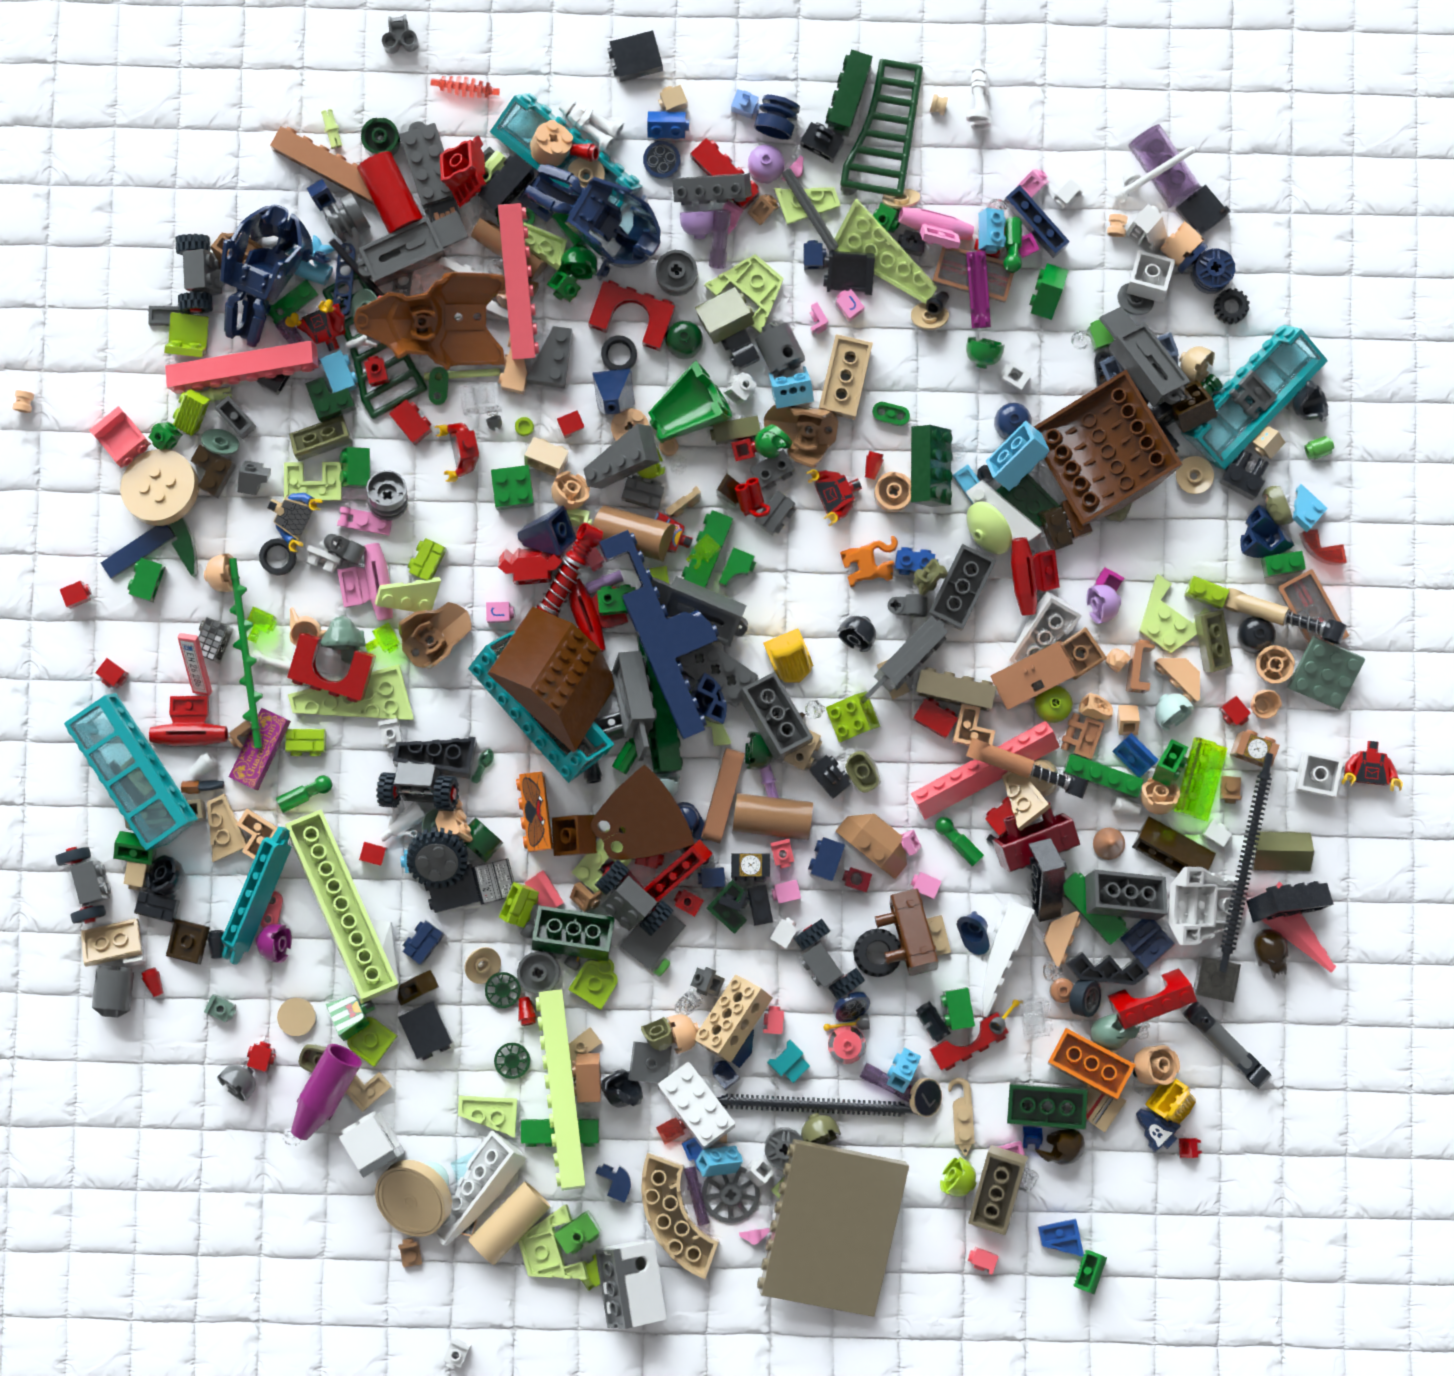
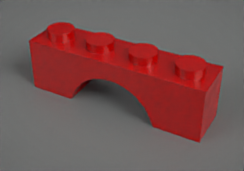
(947, 1054)

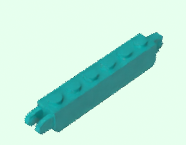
(255, 895)

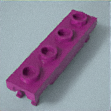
(978, 289)

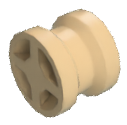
(938, 104)

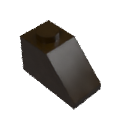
(726, 490)
(417, 987)

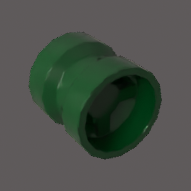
(1212, 384)

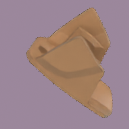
(808, 443)
(445, 625)

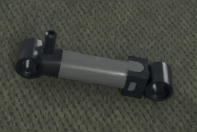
(1227, 1044)

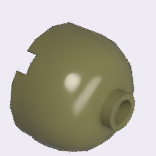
(820, 1129)

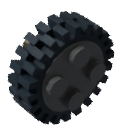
(437, 857)

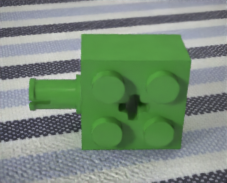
(577, 1232)

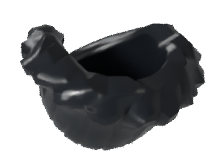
(1311, 402)
(620, 1090)

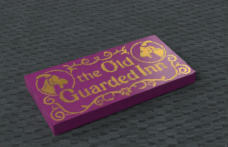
(254, 763)

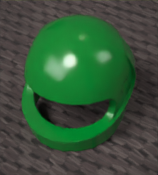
(770, 440)

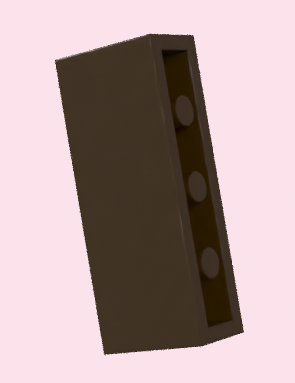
(1171, 847)

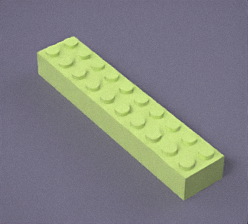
(341, 906)
(561, 1088)

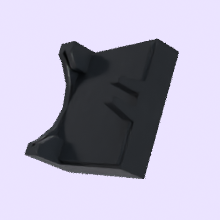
(1202, 210)

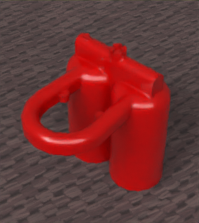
(751, 498)

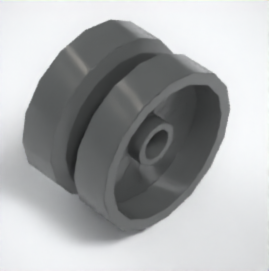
(676, 261)
(527, 972)

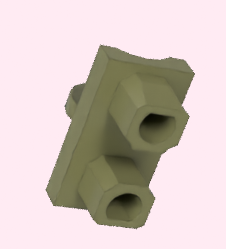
(927, 578)

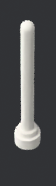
(1122, 193)
(262, 659)

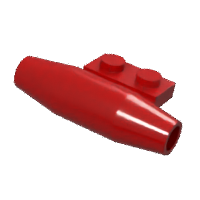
(1031, 574)
(587, 614)
(188, 724)

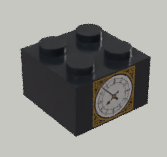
(750, 865)

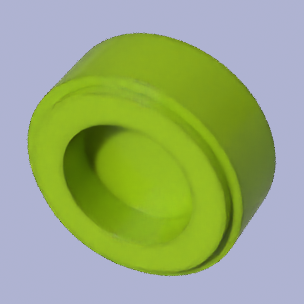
(524, 426)

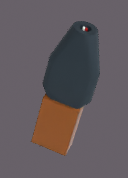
(195, 786)

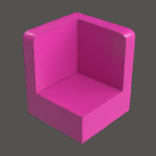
(1028, 245)
(1109, 578)

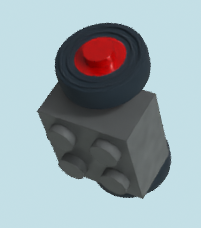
(88, 881)

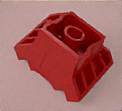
(463, 169)
(529, 565)

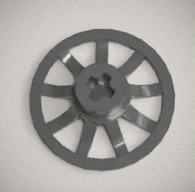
(730, 1195)

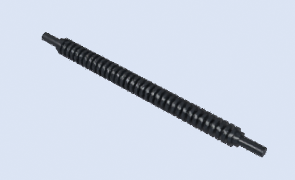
(1264, 776)
(901, 1108)

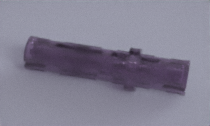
(696, 1195)

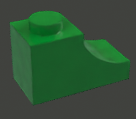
(737, 564)

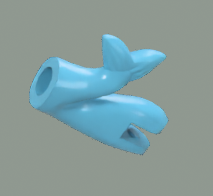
(320, 272)

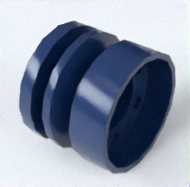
(777, 116)
(1208, 280)

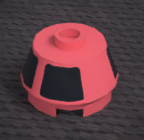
(846, 1044)

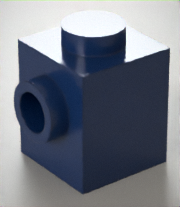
(321, 194)
(813, 255)
(711, 877)

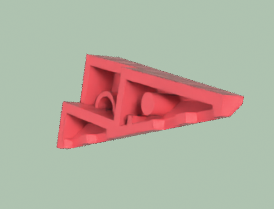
(1300, 934)

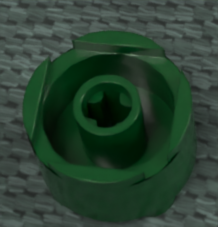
(384, 128)
(484, 841)

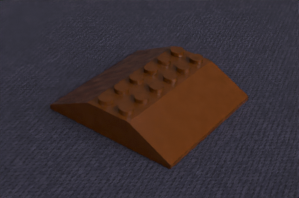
(1107, 449)
(555, 675)

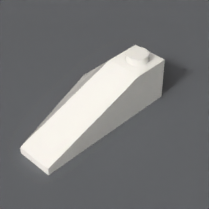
(1048, 625)
(386, 937)

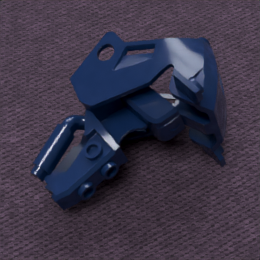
(590, 209)
(265, 269)

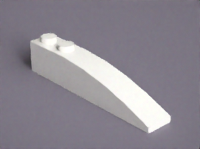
(1005, 943)
(484, 1180)

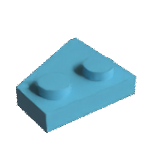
(1307, 508)

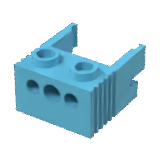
(792, 390)

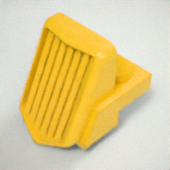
(789, 656)
(1172, 1101)

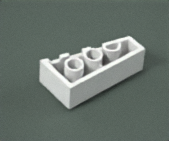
(1019, 524)

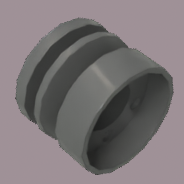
(346, 217)
(383, 487)
(774, 1142)

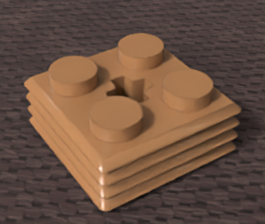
(1093, 654)

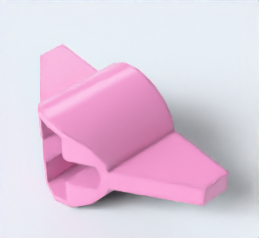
(797, 167)
(754, 1236)

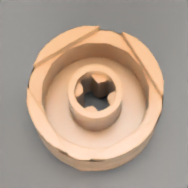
(551, 143)
(1182, 243)
(623, 420)
(889, 502)
(1156, 1065)

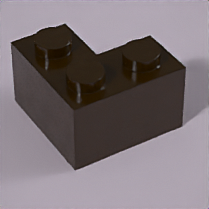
(1195, 407)
(217, 470)

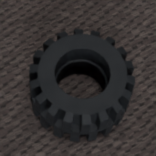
(861, 946)

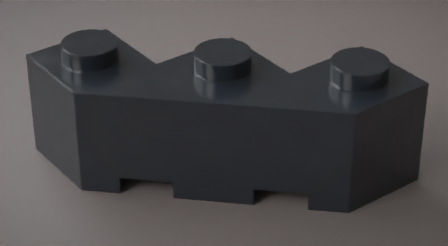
(1107, 970)

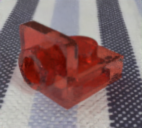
(671, 1129)

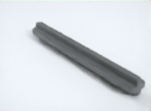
(810, 210)

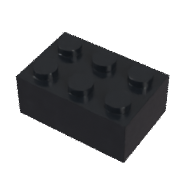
(506, 184)

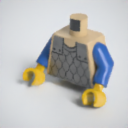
(293, 516)

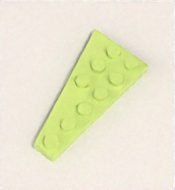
(864, 234)
(384, 698)

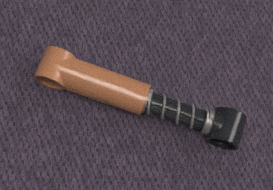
(1025, 767)

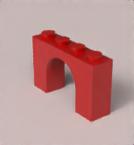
(613, 296)
(304, 670)
(1133, 1011)

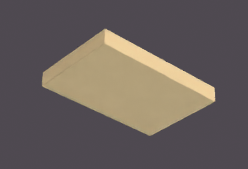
(111, 942)

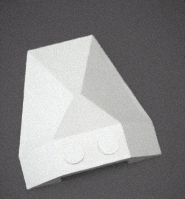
(1199, 905)

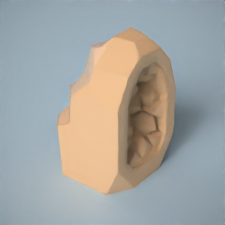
(1117, 659)
(1095, 707)

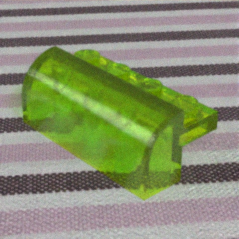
(1200, 779)

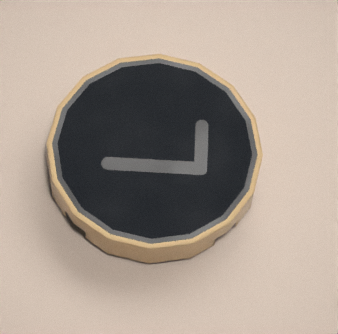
(925, 1097)

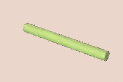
(467, 373)

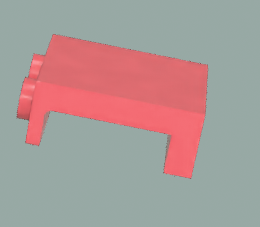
(120, 437)

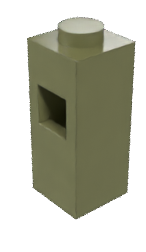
(735, 430)

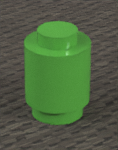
(1319, 447)

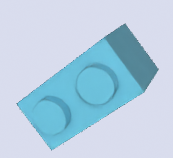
(338, 372)

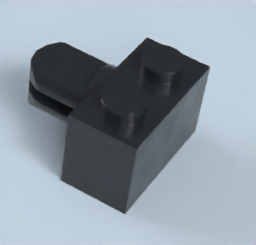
(822, 141)
(829, 776)

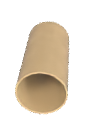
(509, 1223)

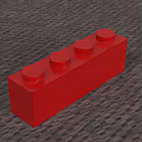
(715, 163)
(678, 871)

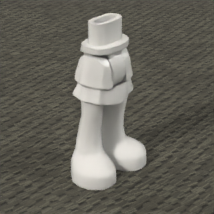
(581, 115)
(980, 116)

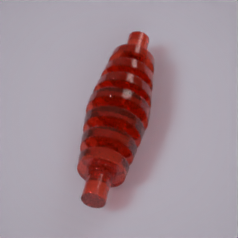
(450, 84)

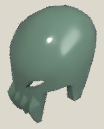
(1110, 1033)

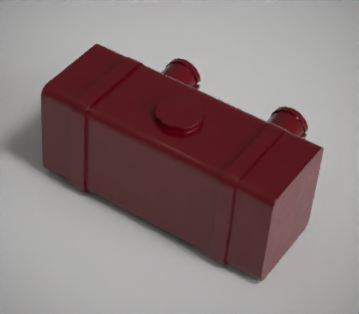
(1014, 847)

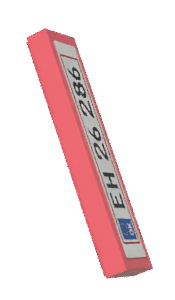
(195, 664)

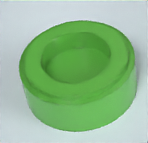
(662, 967)

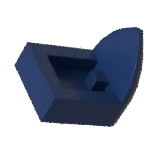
(724, 1074)

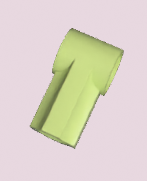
(494, 163)

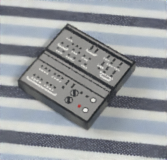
(493, 880)

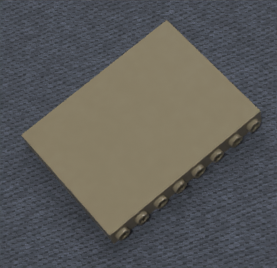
(833, 1227)

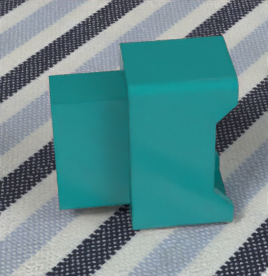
(790, 1062)

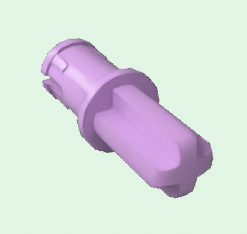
(607, 580)
(768, 780)

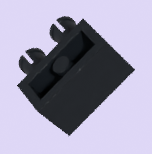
(1242, 481)

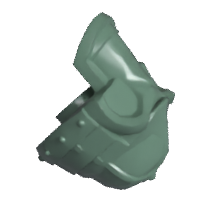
(343, 637)

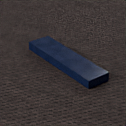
(137, 549)

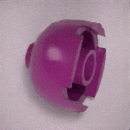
(273, 942)

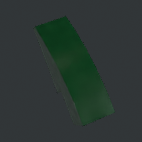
(185, 545)

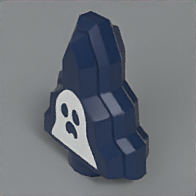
(1157, 1130)

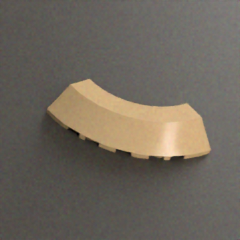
(669, 1218)

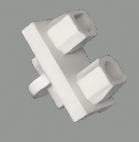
(331, 561)

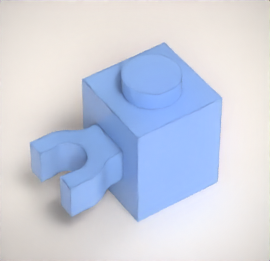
(745, 104)

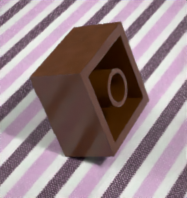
(573, 835)

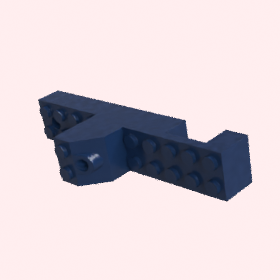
(662, 637)

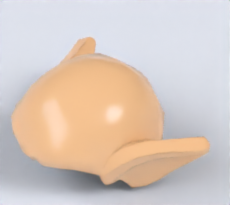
(303, 625)

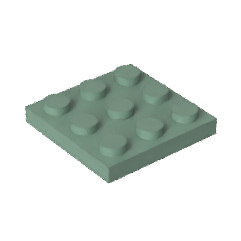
(1326, 672)

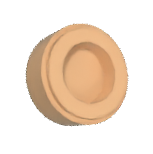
(669, 447)

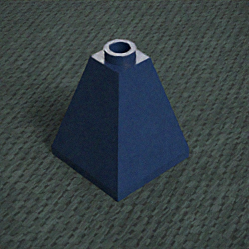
(613, 391)
(549, 533)

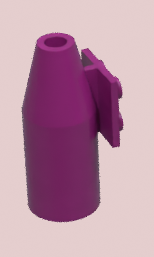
(324, 1090)

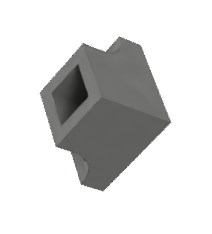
(251, 477)

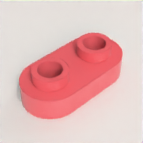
(273, 910)

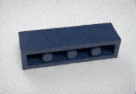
(1036, 221)

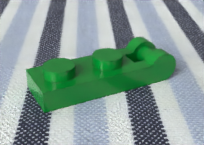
(293, 301)

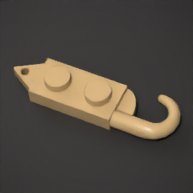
(963, 1116)

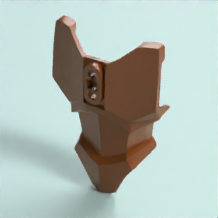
(427, 322)

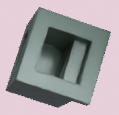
(228, 1006)

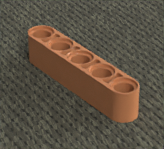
(722, 795)

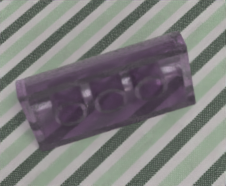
(1152, 150)

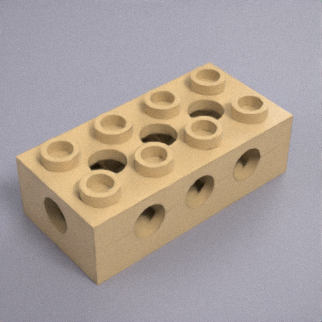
(856, 370)
(733, 1018)

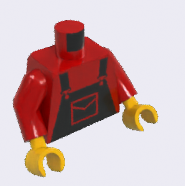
(322, 324)
(464, 449)
(834, 493)
(1371, 768)

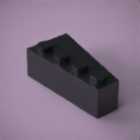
(450, 756)
(1047, 880)
(1290, 900)

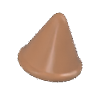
(1109, 843)

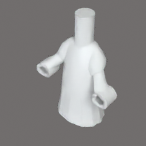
(400, 825)

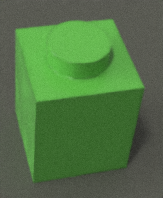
(1099, 335)

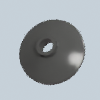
(1133, 304)

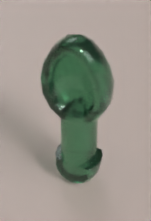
(485, 760)

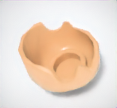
(1265, 704)

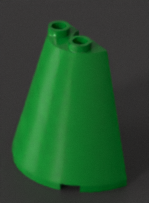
(689, 405)

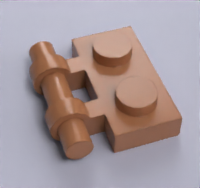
(1088, 737)

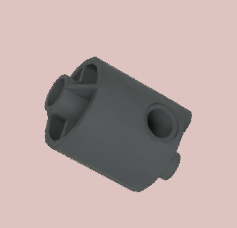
(779, 348)
(112, 991)

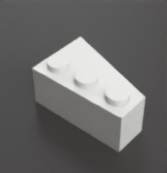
(1148, 230)

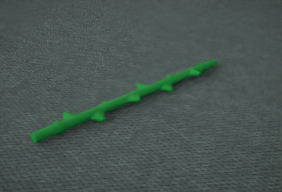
(248, 661)

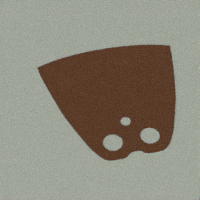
(648, 815)

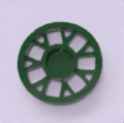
(502, 990)
(512, 1060)

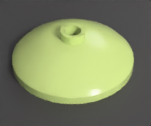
(989, 528)

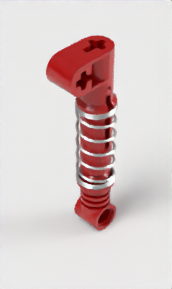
(588, 538)

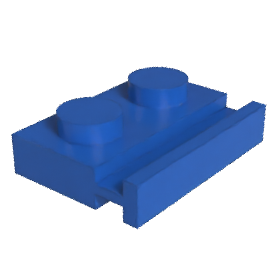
(1135, 755)

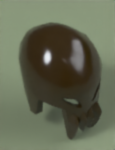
(1271, 946)
(1067, 1147)

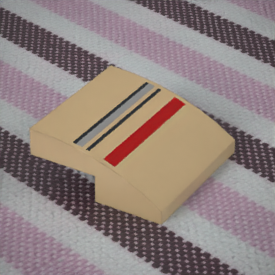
(1102, 1109)

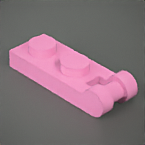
(364, 521)

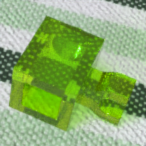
(705, 550)
(261, 622)
(385, 638)

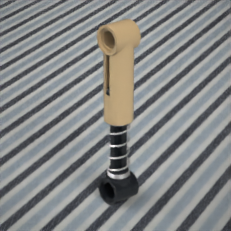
(1240, 602)

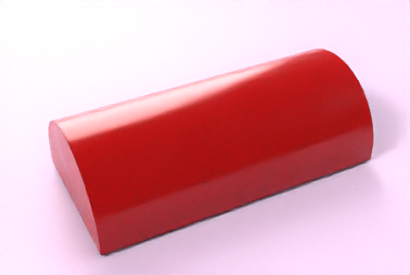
(389, 191)

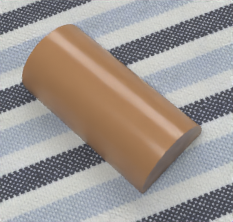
(489, 235)
(651, 534)
(772, 816)

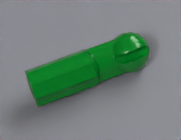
(1013, 243)
(626, 756)
(303, 793)
(945, 827)

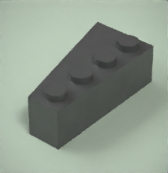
(625, 457)

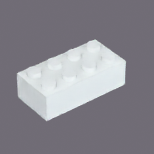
(696, 1105)

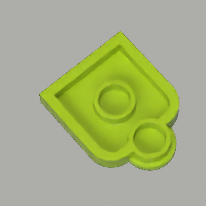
(595, 982)
(372, 1041)

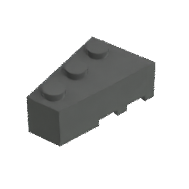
(553, 359)

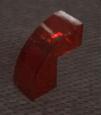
(1329, 555)

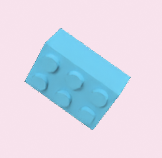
(1017, 456)

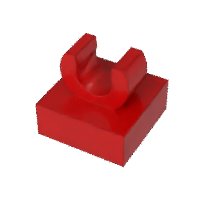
(1188, 1147)

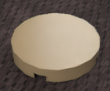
(296, 1016)

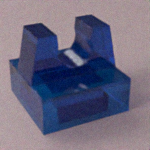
(1032, 1135)

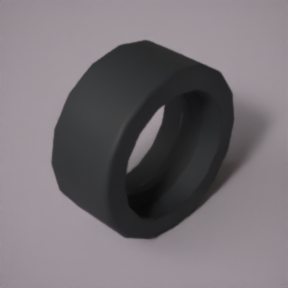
(614, 340)
(263, 557)

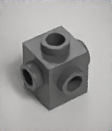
(707, 981)

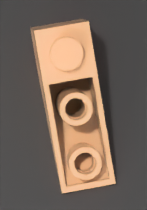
(514, 374)

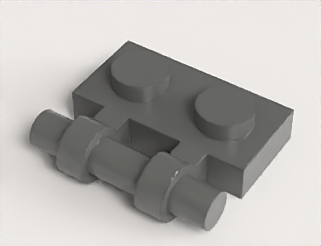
(1257, 390)

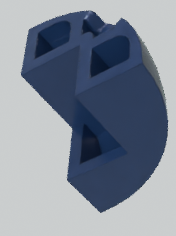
(1264, 536)
(710, 699)

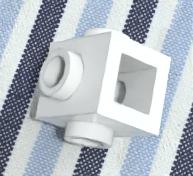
(740, 388)

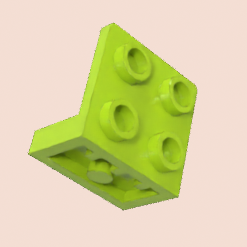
(187, 335)
(852, 717)

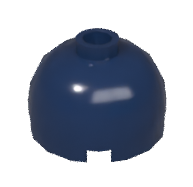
(1010, 418)

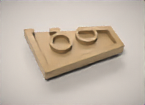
(1024, 798)
(225, 834)

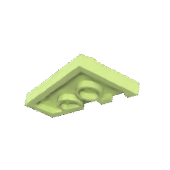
(822, 199)
(545, 245)
(409, 596)
(490, 1111)

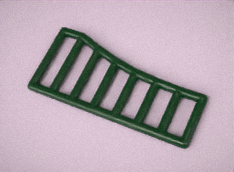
(866, 131)
(358, 358)

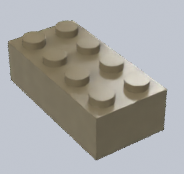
(955, 690)
(998, 1190)

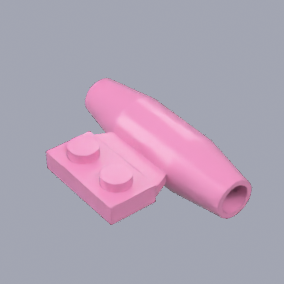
(936, 227)
(362, 584)

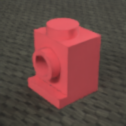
(595, 560)
(779, 846)
(774, 1020)
(983, 1259)

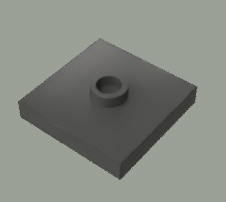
(648, 1063)

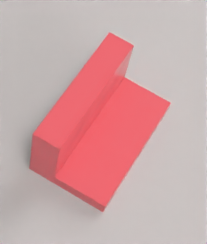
(547, 894)

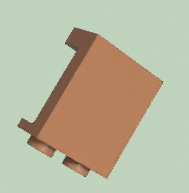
(1134, 667)

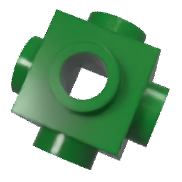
(887, 217)
(564, 286)
(164, 436)

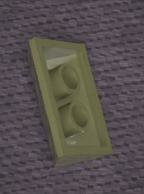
(320, 438)
(1213, 641)
(1283, 851)

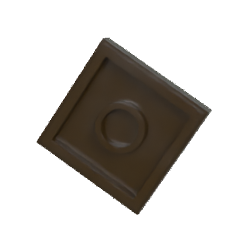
(187, 941)

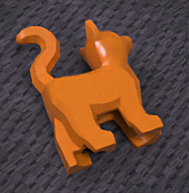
(866, 562)

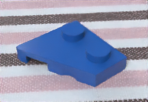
(1062, 1236)

